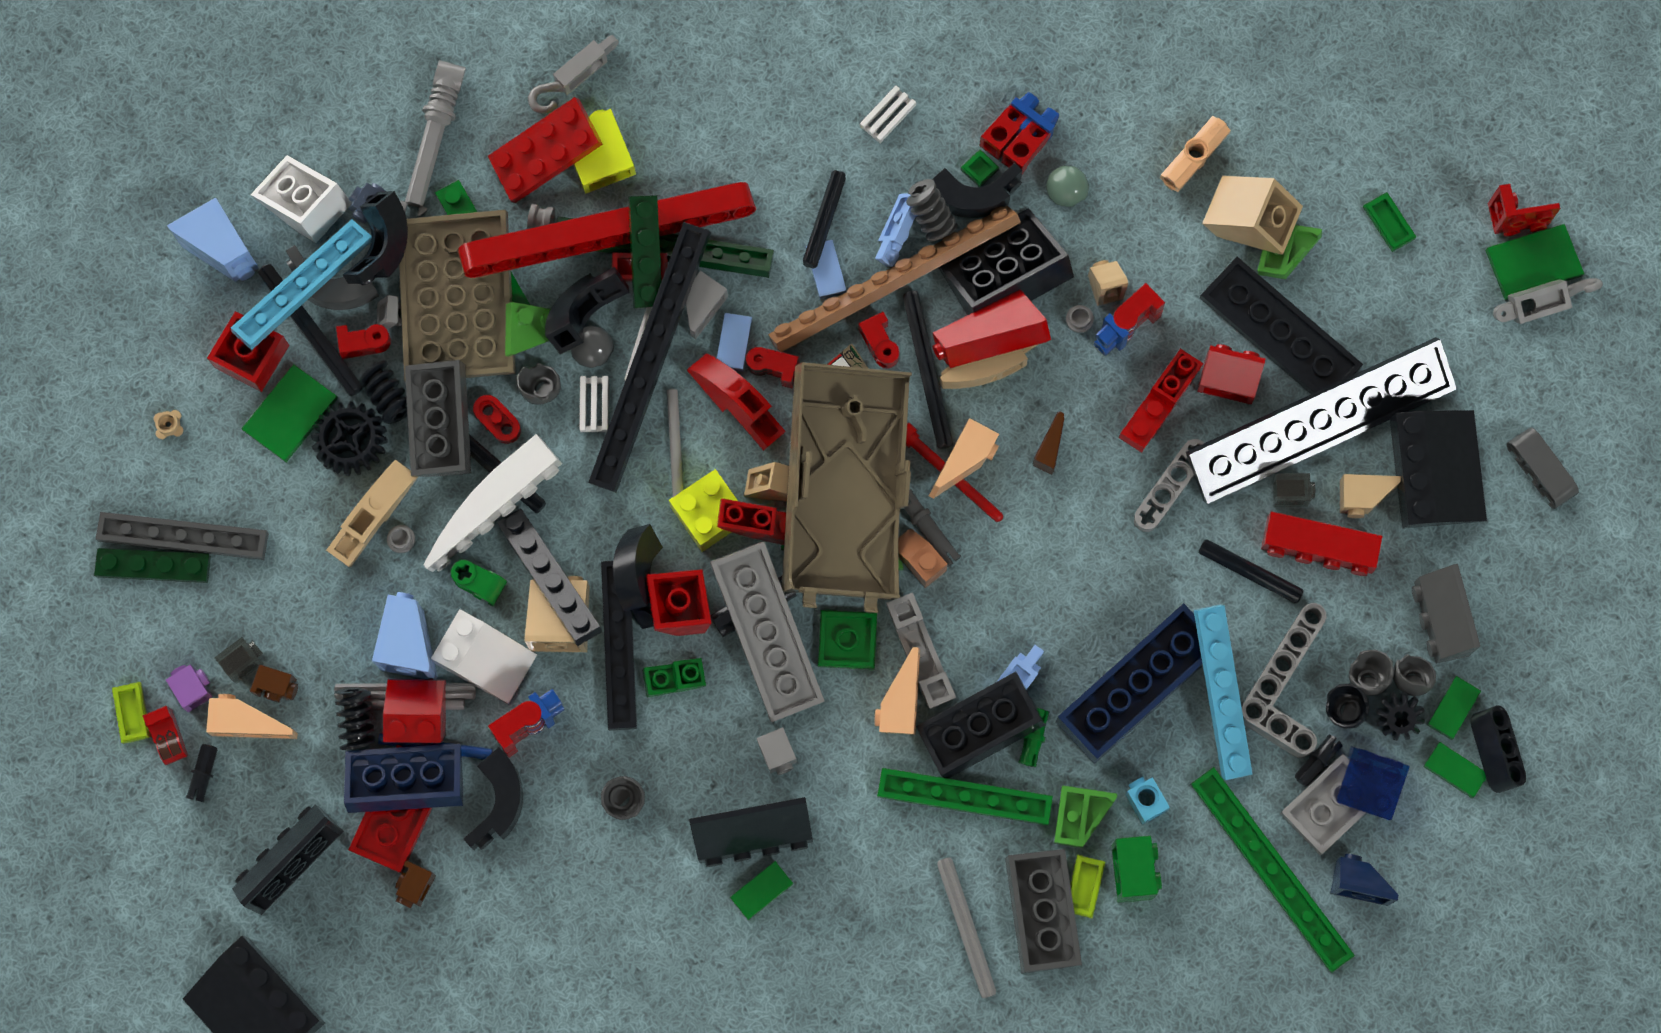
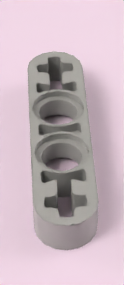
(1166, 483)

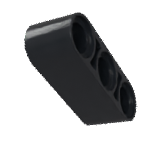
(1498, 749)

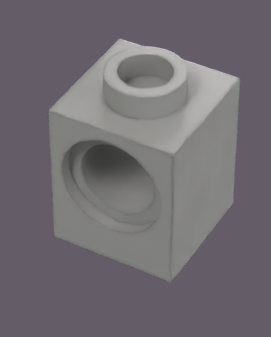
(777, 751)

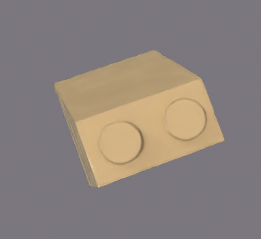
(1253, 212)
(544, 629)

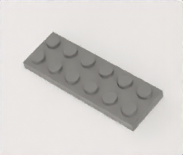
(767, 631)

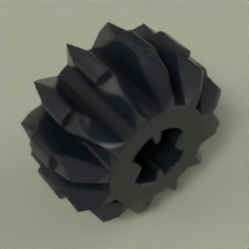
(1410, 710)

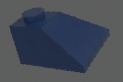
(1361, 881)

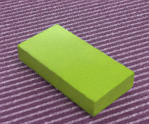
(129, 711)
(1086, 885)

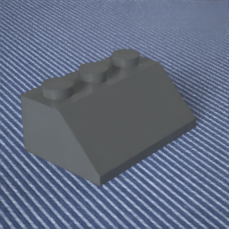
(1446, 614)

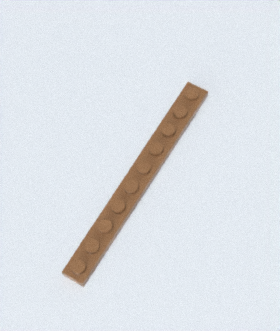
(888, 281)

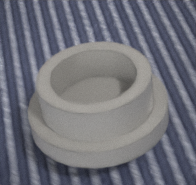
(1079, 319)
(401, 539)

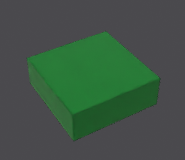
(979, 168)

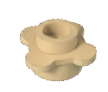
(163, 418)

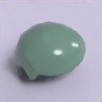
(1067, 186)

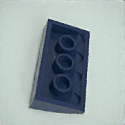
(403, 778)

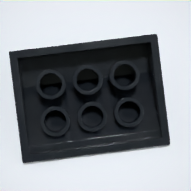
(1014, 260)
(1437, 468)
(751, 831)
(287, 859)
(249, 996)

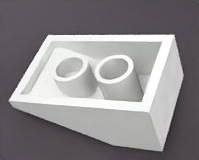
(302, 198)
(483, 656)

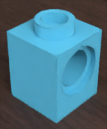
(1143, 812)

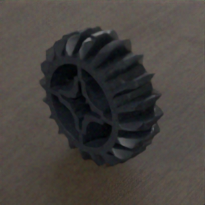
(340, 444)

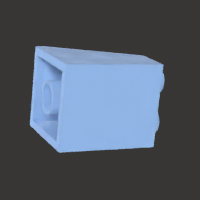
(214, 240)
(404, 639)

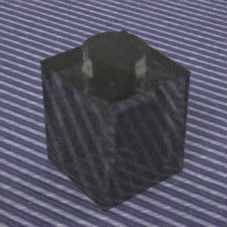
(1293, 490)
(240, 659)

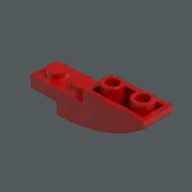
(737, 395)
(1161, 400)
(752, 521)

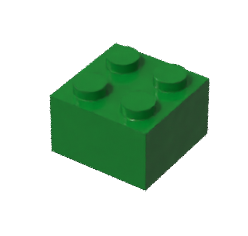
(1135, 869)

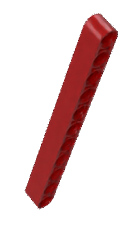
(601, 230)

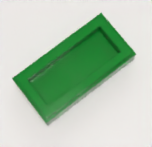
(1389, 222)
(1454, 708)
(1455, 770)
(761, 890)

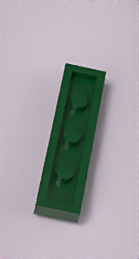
(644, 249)
(152, 565)

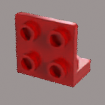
(1510, 221)

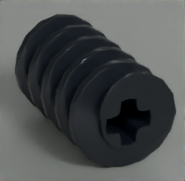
(384, 393)
(355, 718)

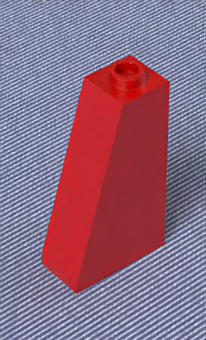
(992, 331)

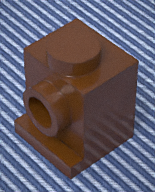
(274, 684)
(413, 885)

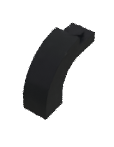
(977, 201)
(388, 239)
(577, 304)
(631, 566)
(507, 804)

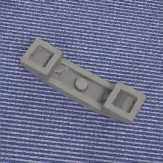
(913, 633)

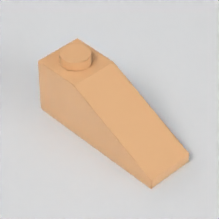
(968, 455)
(900, 703)
(237, 719)

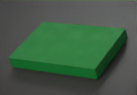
(1534, 260)
(289, 413)

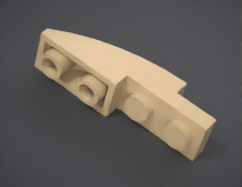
(984, 370)
(371, 512)

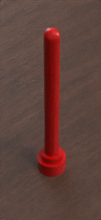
(913, 441)

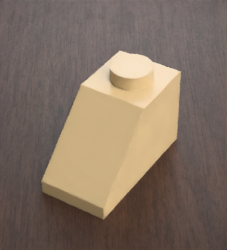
(1107, 282)
(768, 482)
(1364, 492)

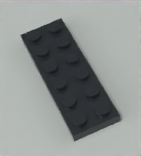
(1278, 328)

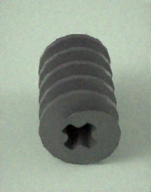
(931, 210)

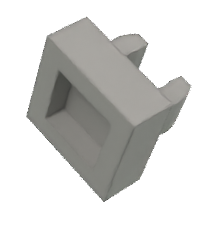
(388, 312)

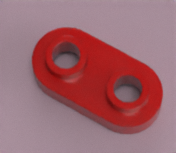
(497, 420)

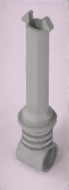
(438, 114)

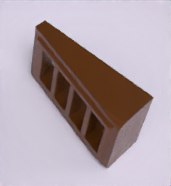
(1048, 451)

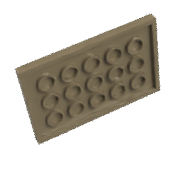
(445, 310)

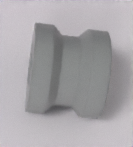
(540, 216)

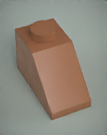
(920, 557)

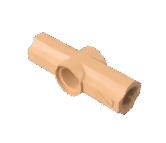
(1184, 164)

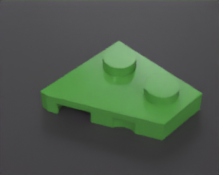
(1298, 246)
(524, 327)
(1080, 814)

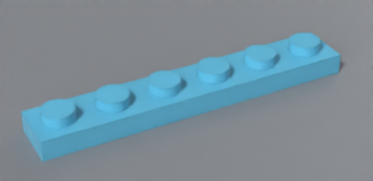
(301, 284)
(1223, 692)

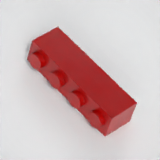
(1321, 543)

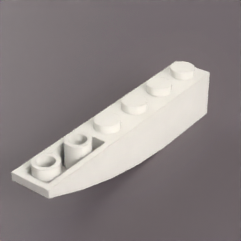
(494, 497)

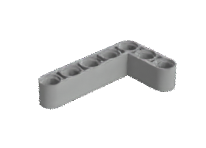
(1278, 680)

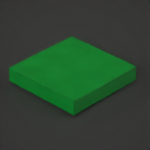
(847, 639)

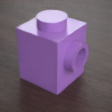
(189, 686)

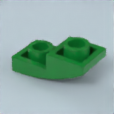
(674, 677)

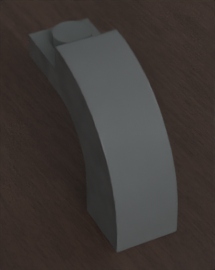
(335, 293)

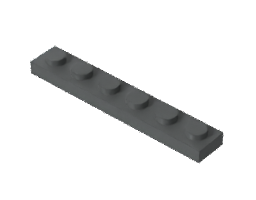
(182, 535)

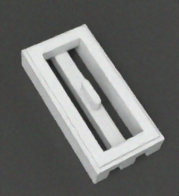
(902, 97)
(605, 398)

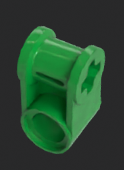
(481, 584)

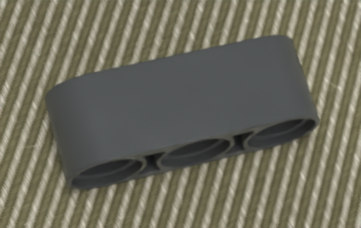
(1543, 466)

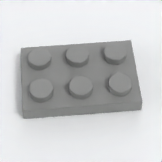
(1318, 814)

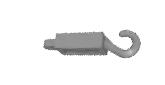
(574, 72)
(1547, 300)

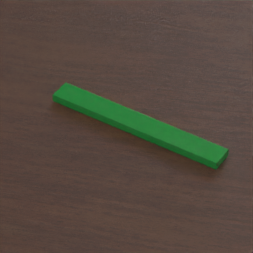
(1272, 870)

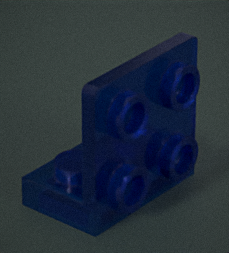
(1372, 783)

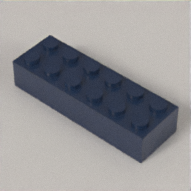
(1134, 686)

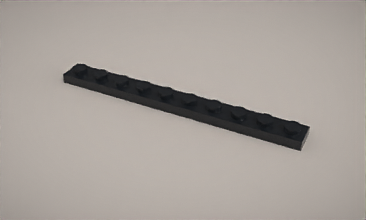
(649, 357)

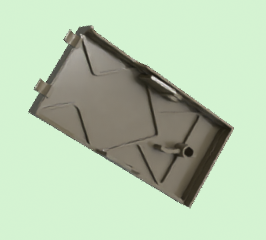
(846, 483)

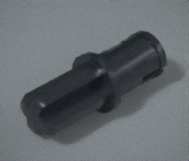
(1318, 760)
(202, 772)

